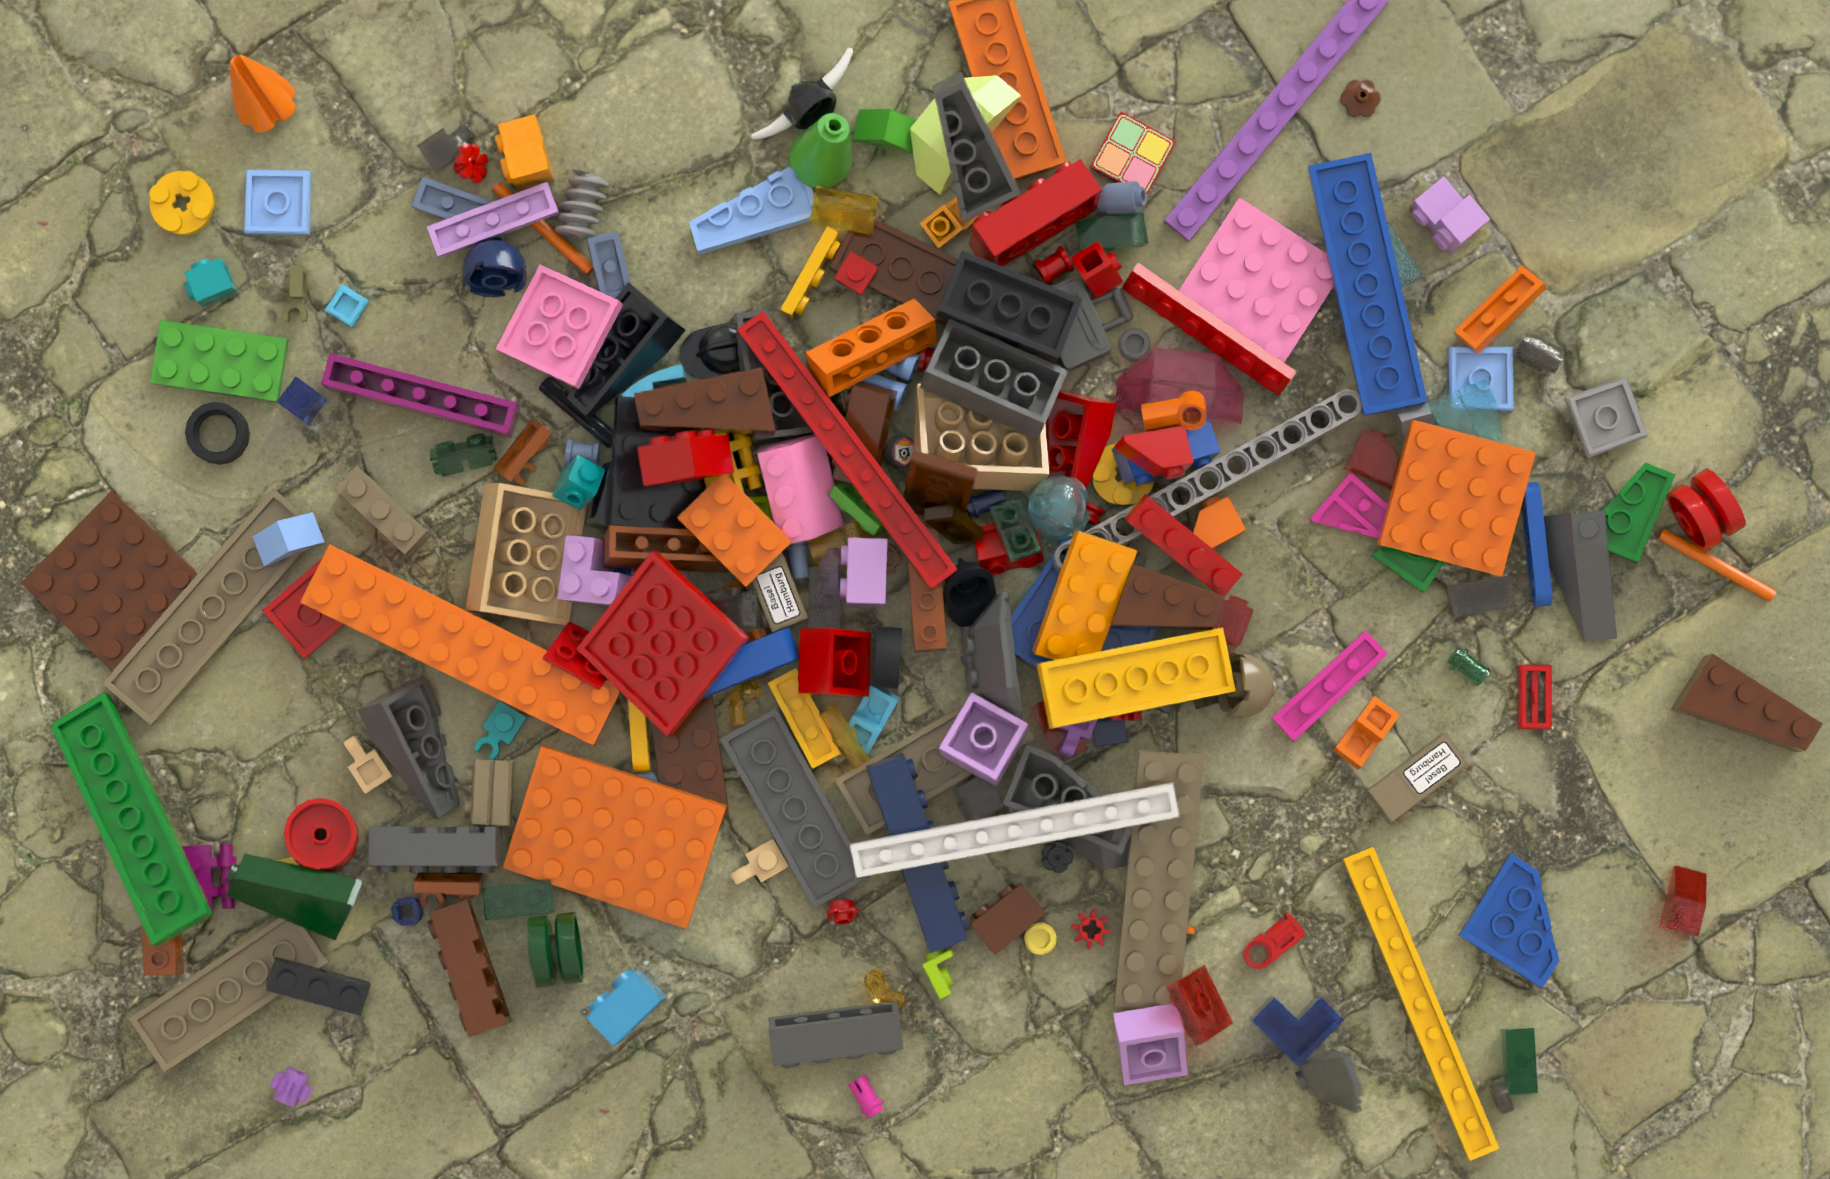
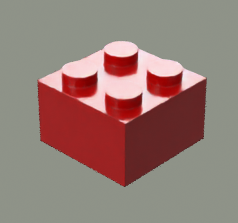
(685, 457)
(834, 662)

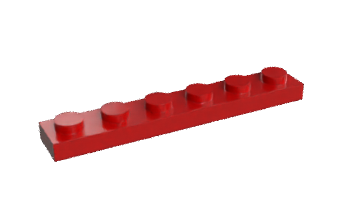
(1208, 329)

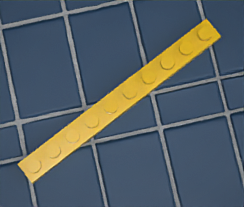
(1420, 1004)

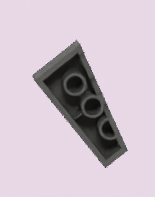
(974, 157)
(435, 847)

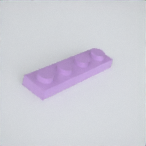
(492, 220)

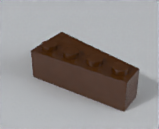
(723, 403)

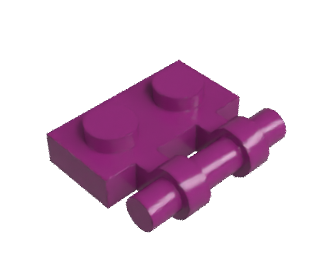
(202, 865)

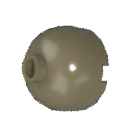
(1252, 684)

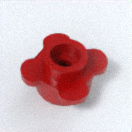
(842, 912)

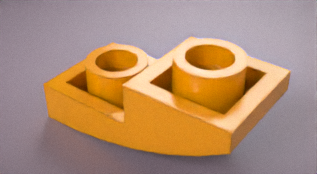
(946, 223)

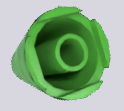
(822, 152)

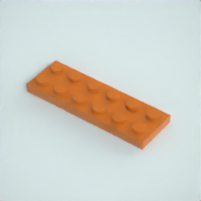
(998, 46)

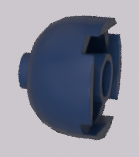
(494, 268)

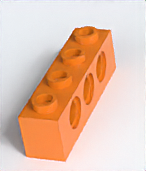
(872, 347)

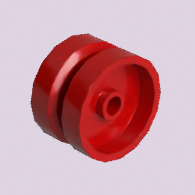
(1706, 509)
(303, 829)

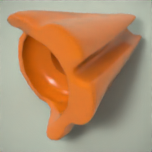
(259, 94)

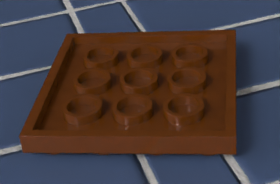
(110, 579)

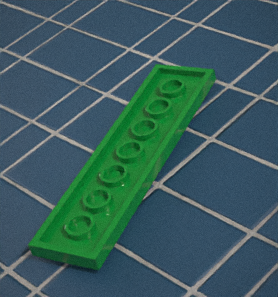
(131, 819)

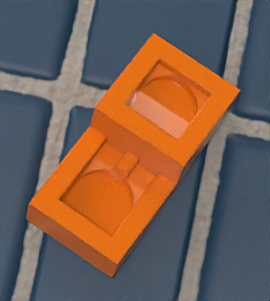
(1366, 732)

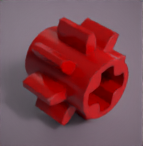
(1098, 923)

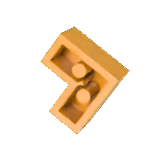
(524, 152)

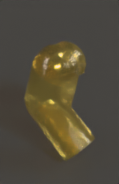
(739, 699)

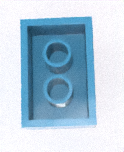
(626, 1006)

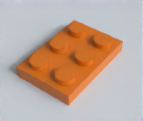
(734, 529)

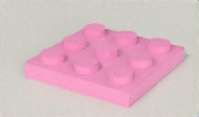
(559, 326)

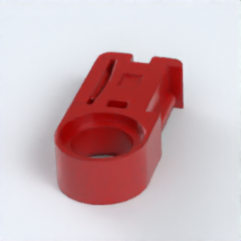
(1276, 941)

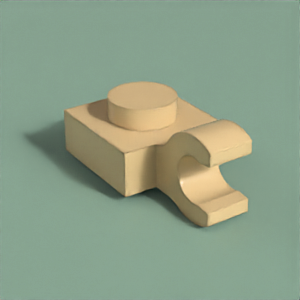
(368, 768)
(763, 862)

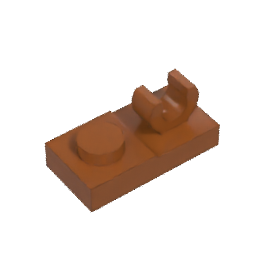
(530, 441)
(438, 883)

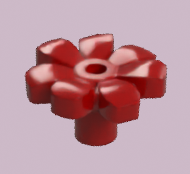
(470, 163)

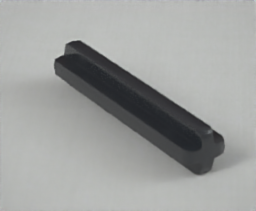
(593, 425)

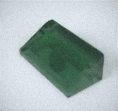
(1519, 1060)

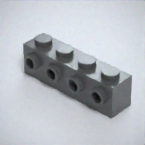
(835, 1034)

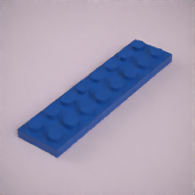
(1367, 284)

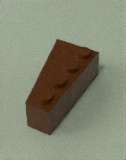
(1741, 704)
(469, 968)

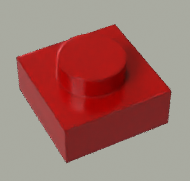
(856, 273)

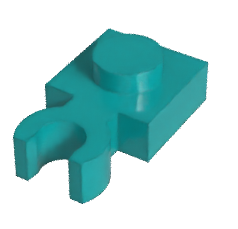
(502, 726)

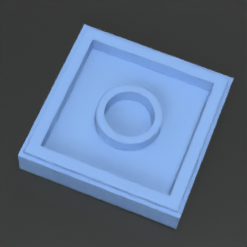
(277, 202)
(1491, 364)

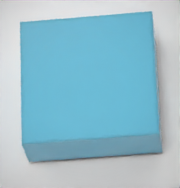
(347, 306)

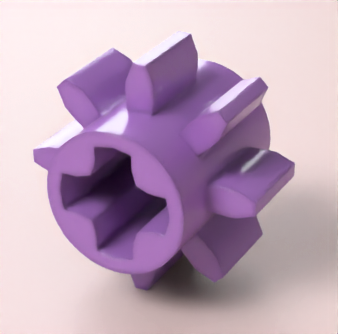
(291, 1087)

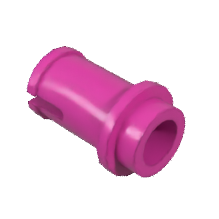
(866, 1097)

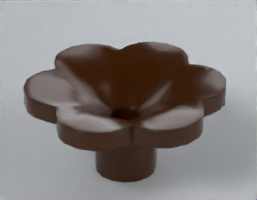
(1357, 105)

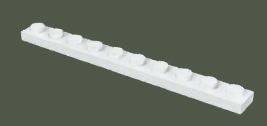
(1014, 830)

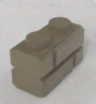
(491, 792)

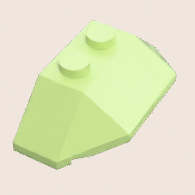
(929, 150)

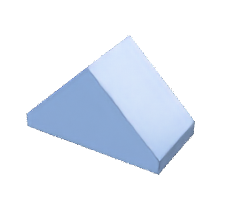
(288, 538)

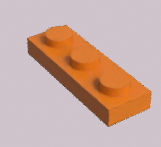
(1500, 310)

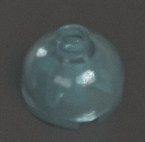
(1058, 507)

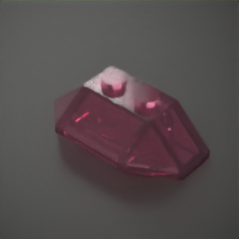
(1169, 373)

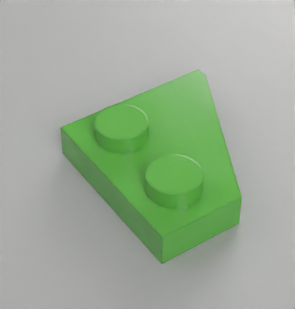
(851, 502)

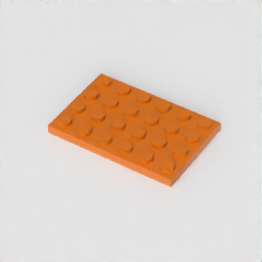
(614, 836)

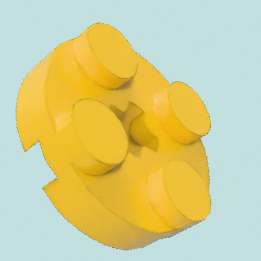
(164, 196)
(1111, 490)

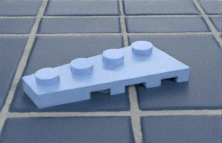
(756, 212)

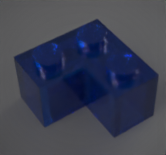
(1297, 1035)

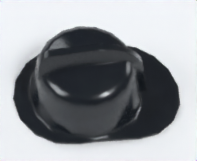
(711, 351)
(968, 592)

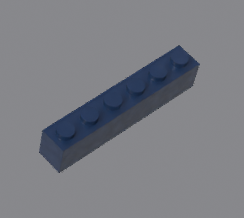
(927, 884)

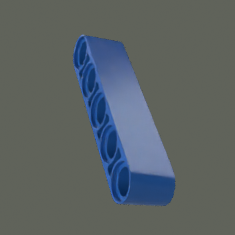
(757, 659)

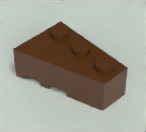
(1165, 602)

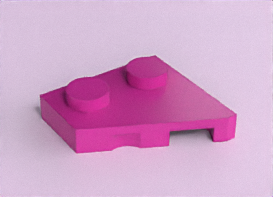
(1353, 508)

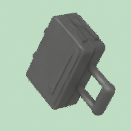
(1088, 336)

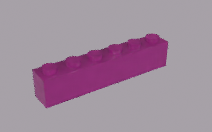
(420, 395)

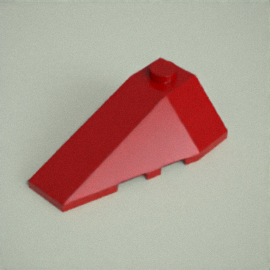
(1077, 434)

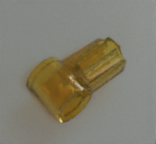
(819, 545)

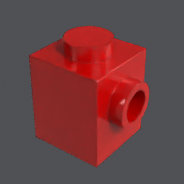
(1098, 269)

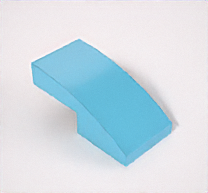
(663, 377)
(872, 715)

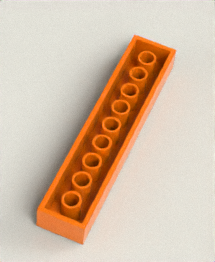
(457, 644)

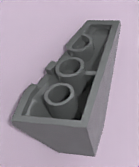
(1582, 567)
(409, 736)
(1048, 781)
(1331, 1079)

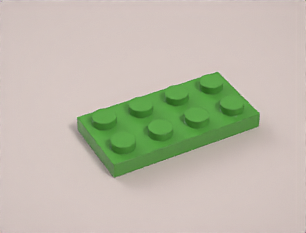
(219, 361)

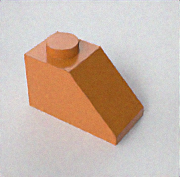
(1217, 522)

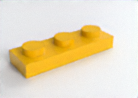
(811, 274)
(804, 719)

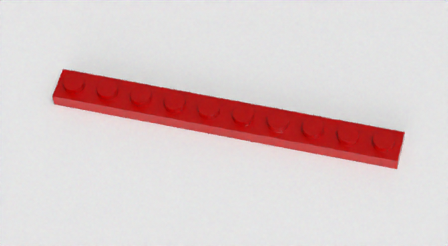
(847, 450)

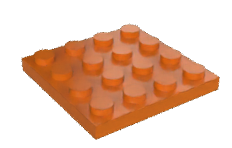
(1456, 498)

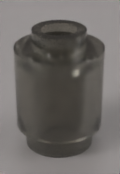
(1538, 354)

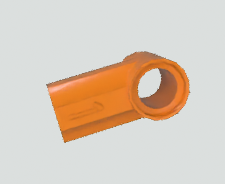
(1172, 412)

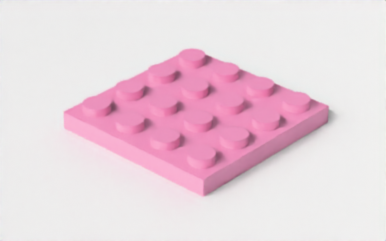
(1260, 279)

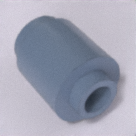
(1122, 198)

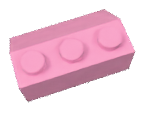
(799, 487)

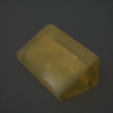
(843, 210)

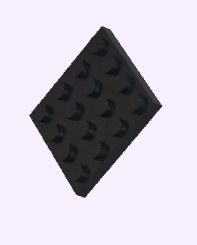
(629, 500)

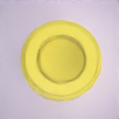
(1040, 938)

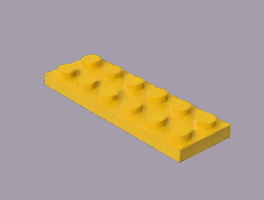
(1136, 677)

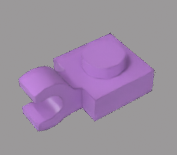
(1073, 734)

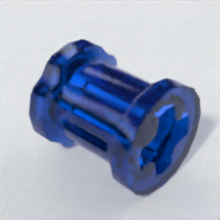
(397, 913)

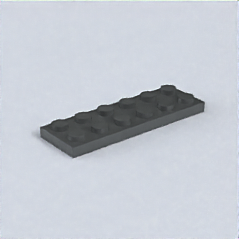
(793, 807)

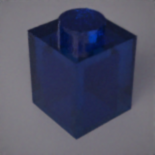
(302, 400)

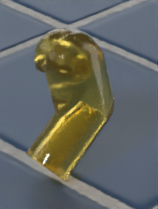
(879, 990)

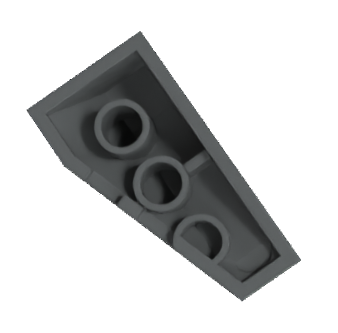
(785, 417)

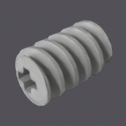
(581, 205)

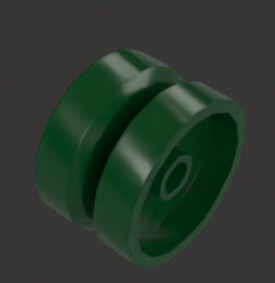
(551, 950)

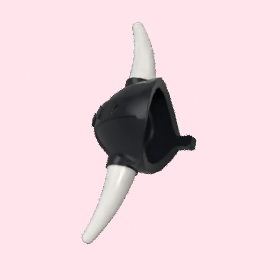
(808, 101)

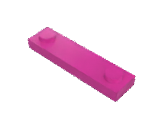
(1329, 685)

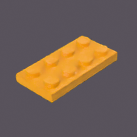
(1084, 597)

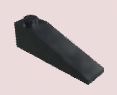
(633, 345)

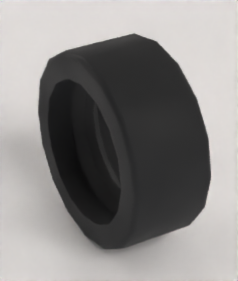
(192, 433)
(887, 657)

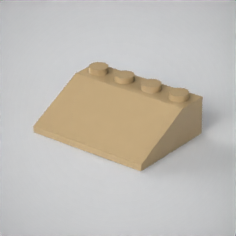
(1002, 454)
(521, 554)

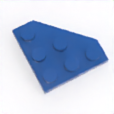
(1515, 923)

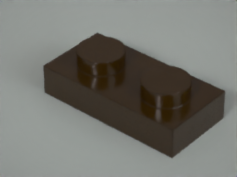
(953, 524)

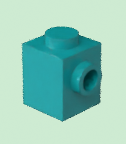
(209, 281)
(578, 482)

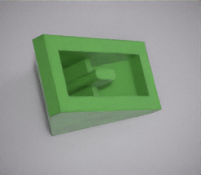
(884, 129)

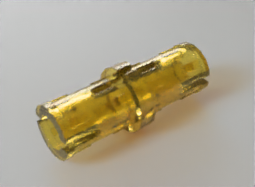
(844, 736)

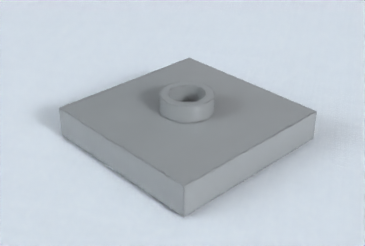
(1606, 417)

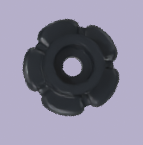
(1060, 848)

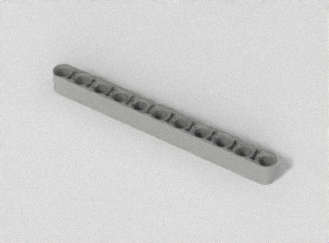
(1219, 471)

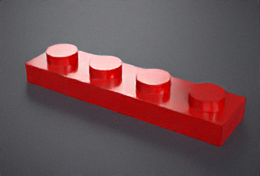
(1183, 546)

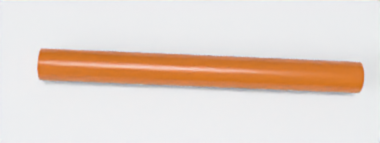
(552, 237)
(1717, 565)

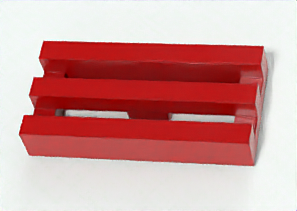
(1547, 697)

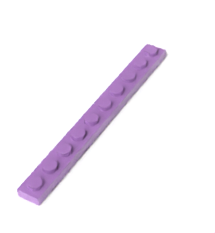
(1272, 116)

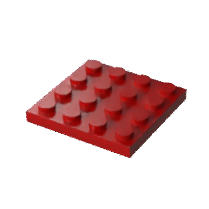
(662, 643)

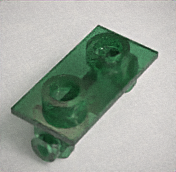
(451, 455)

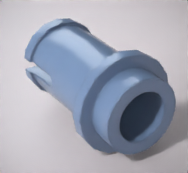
(798, 560)

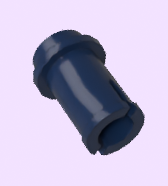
(980, 503)

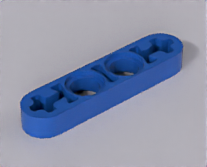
(1536, 546)

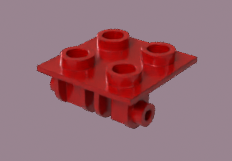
(565, 656)

